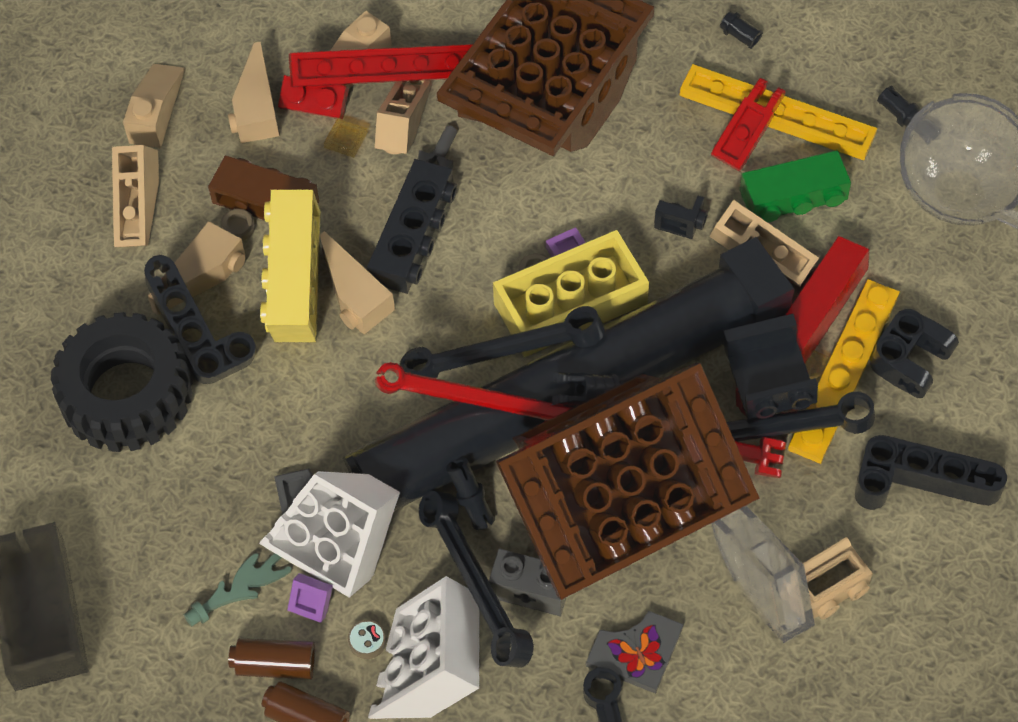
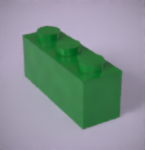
(796, 186)

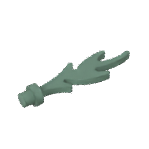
(245, 578)

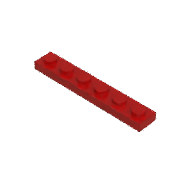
(374, 65)

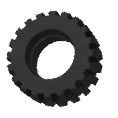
(131, 419)

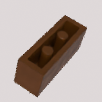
(248, 186)

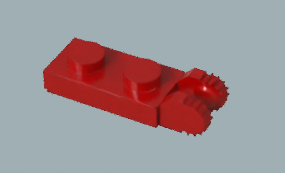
(747, 127)

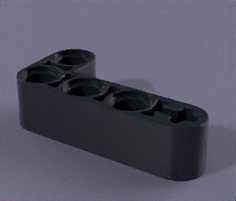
(190, 318)
(930, 478)

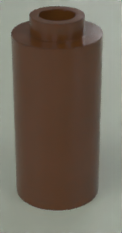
(273, 658)
(291, 704)

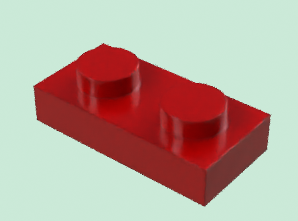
(315, 100)

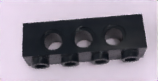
(422, 183)

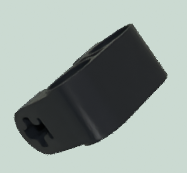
(926, 335)

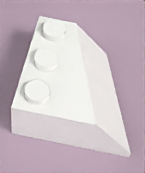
(336, 528)
(433, 653)

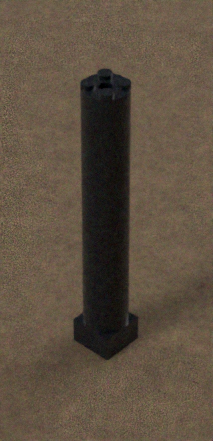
(643, 342)

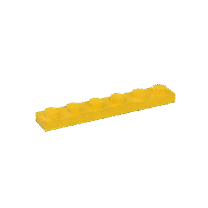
(790, 117)
(847, 363)

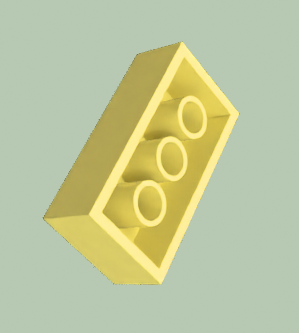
(292, 266)
(591, 275)

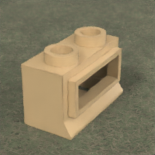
(850, 587)

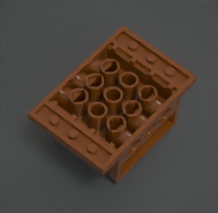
(549, 69)
(625, 476)

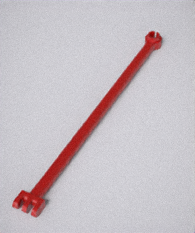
(759, 455)

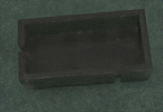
(38, 610)

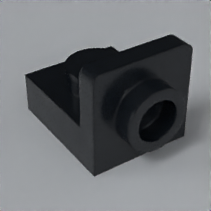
(680, 220)

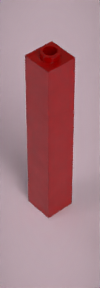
(826, 294)

